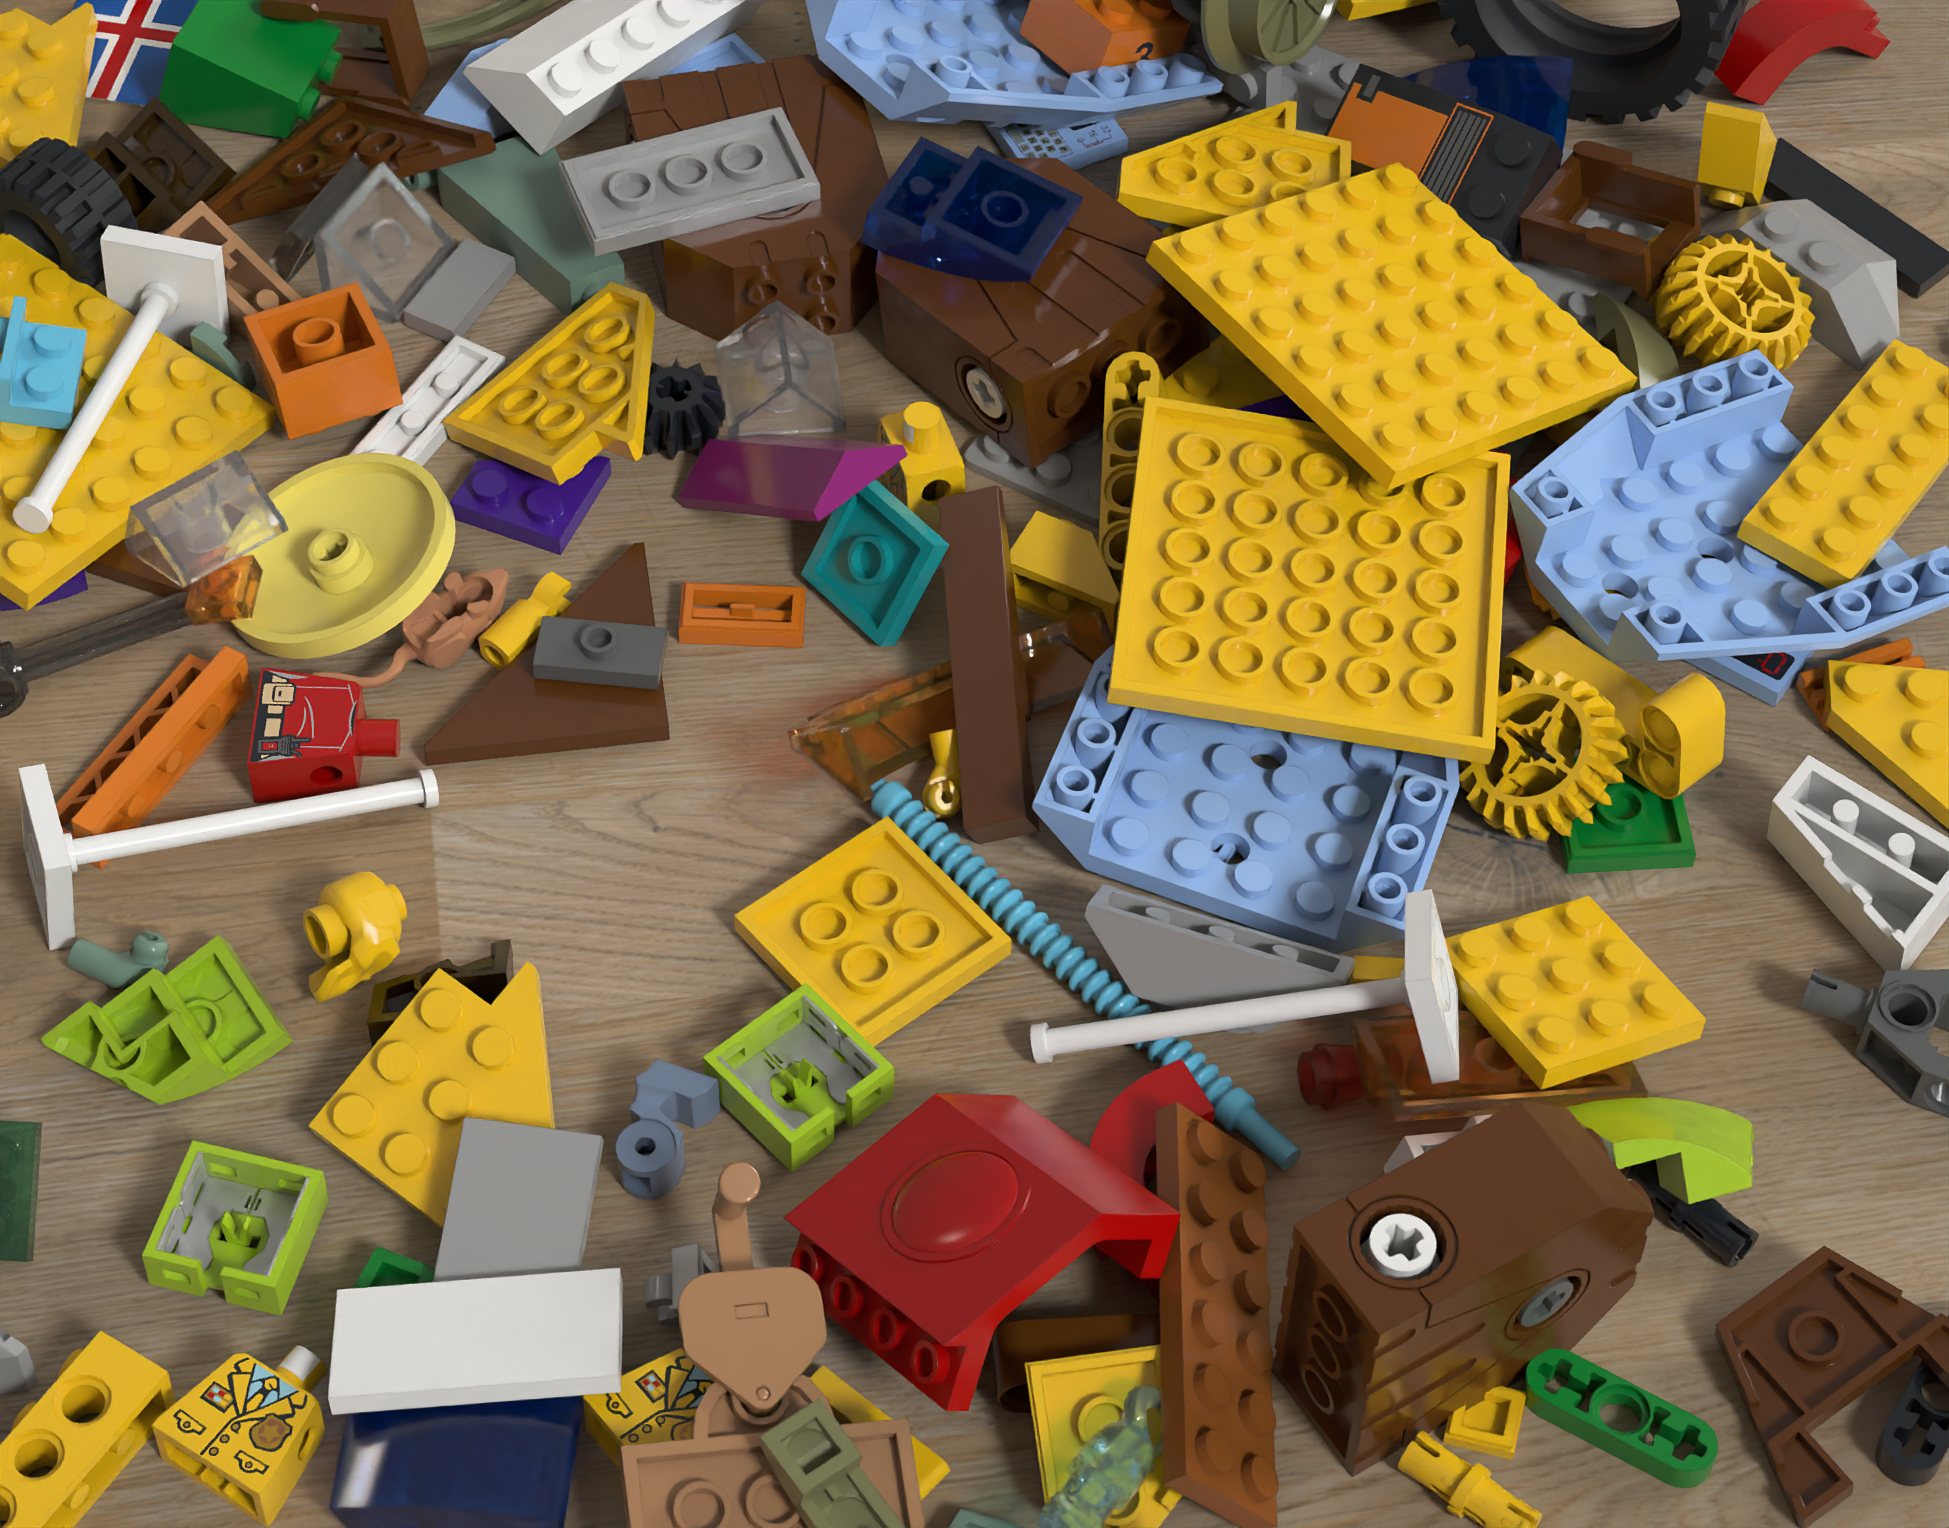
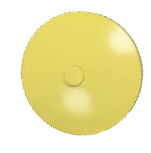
(356, 559)

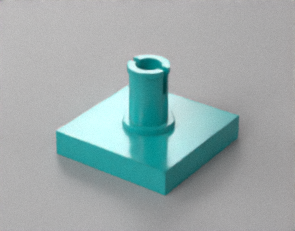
(875, 562)

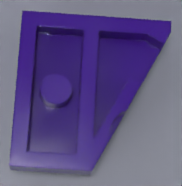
(527, 506)

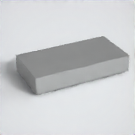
(460, 290)

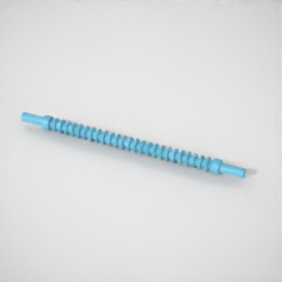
(1232, 1107)

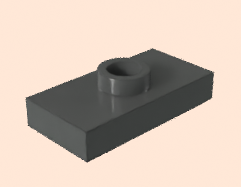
(600, 652)

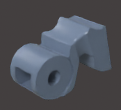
(652, 1147)

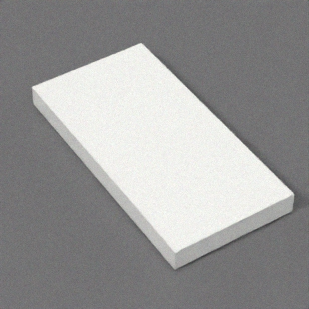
(477, 1341)

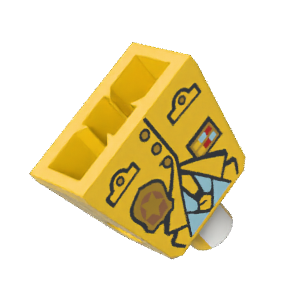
(930, 460)
(652, 1406)
(247, 1430)

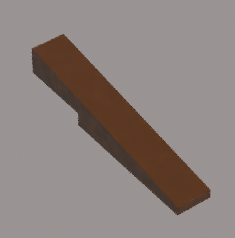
(987, 669)

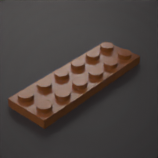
(1216, 1323)

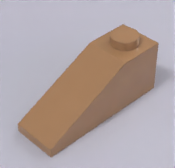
(248, 278)

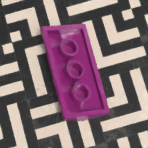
(784, 474)

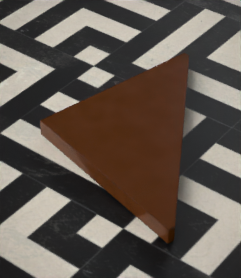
(347, 128)
(542, 716)

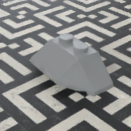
(1839, 269)
(1200, 960)

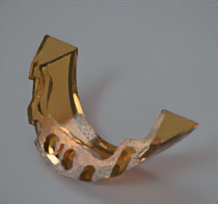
(891, 723)

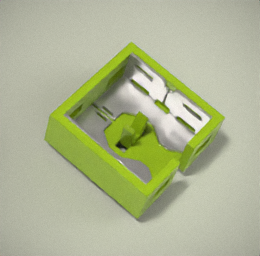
(781, 1055)
(246, 1201)

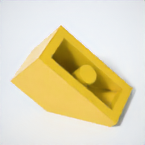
(1734, 155)
(1062, 571)

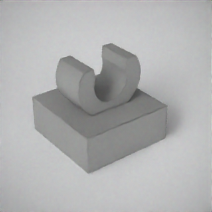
(665, 1289)

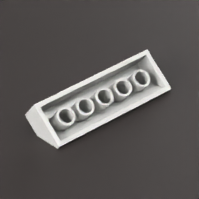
(575, 59)

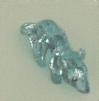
(1107, 1467)

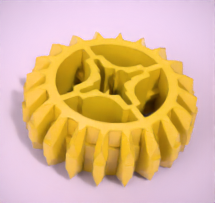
(1733, 301)
(1548, 719)

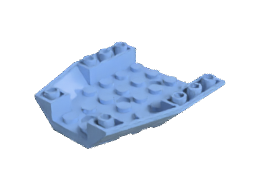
(973, 64)
(1672, 481)
(1321, 837)

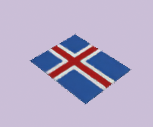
(133, 47)

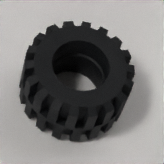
(61, 206)

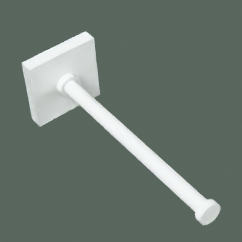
(169, 289)
(55, 855)
(1424, 987)

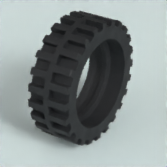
(1613, 67)

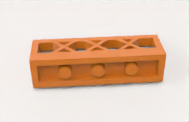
(164, 754)

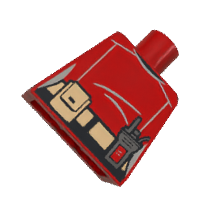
(312, 736)

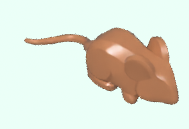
(444, 624)

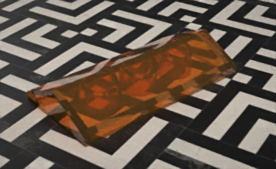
(1489, 1080)

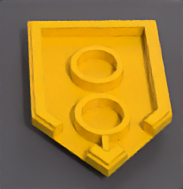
(1079, 1397)

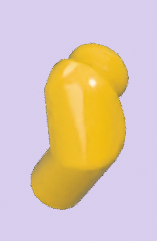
(943, 787)

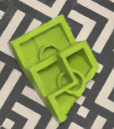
(176, 1029)
(1695, 1145)

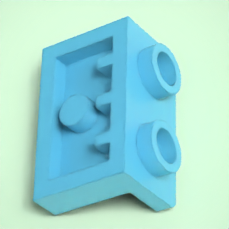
(39, 370)

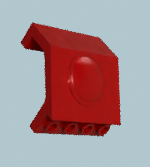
(959, 1226)

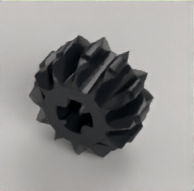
(682, 409)

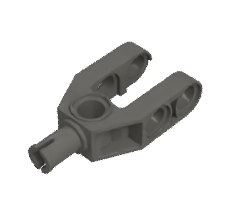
(1890, 1049)

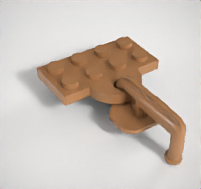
(754, 1340)

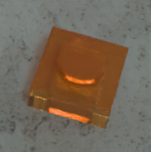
(225, 593)

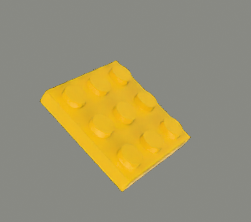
(874, 932)
(1569, 992)

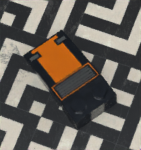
(1458, 150)

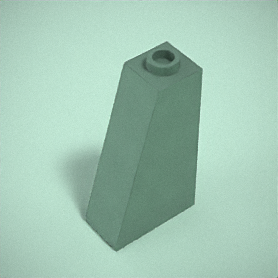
(522, 209)

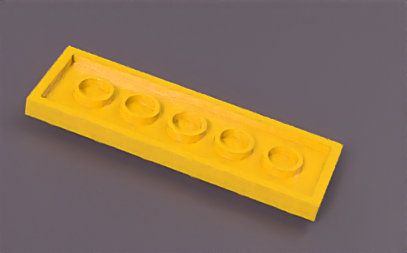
(1858, 471)

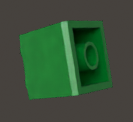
(248, 69)

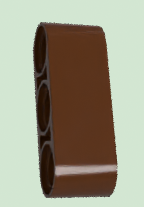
(1061, 1338)

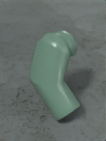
(120, 968)

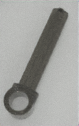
(85, 644)

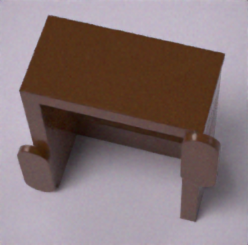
(369, 75)
(1606, 181)

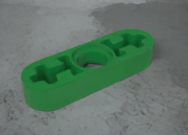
(1629, 1446)

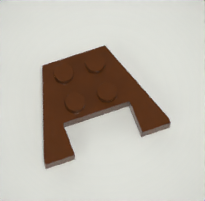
(1810, 1352)

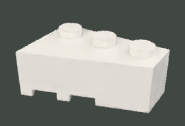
(1864, 861)

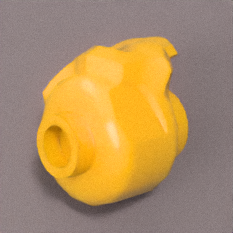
(353, 931)

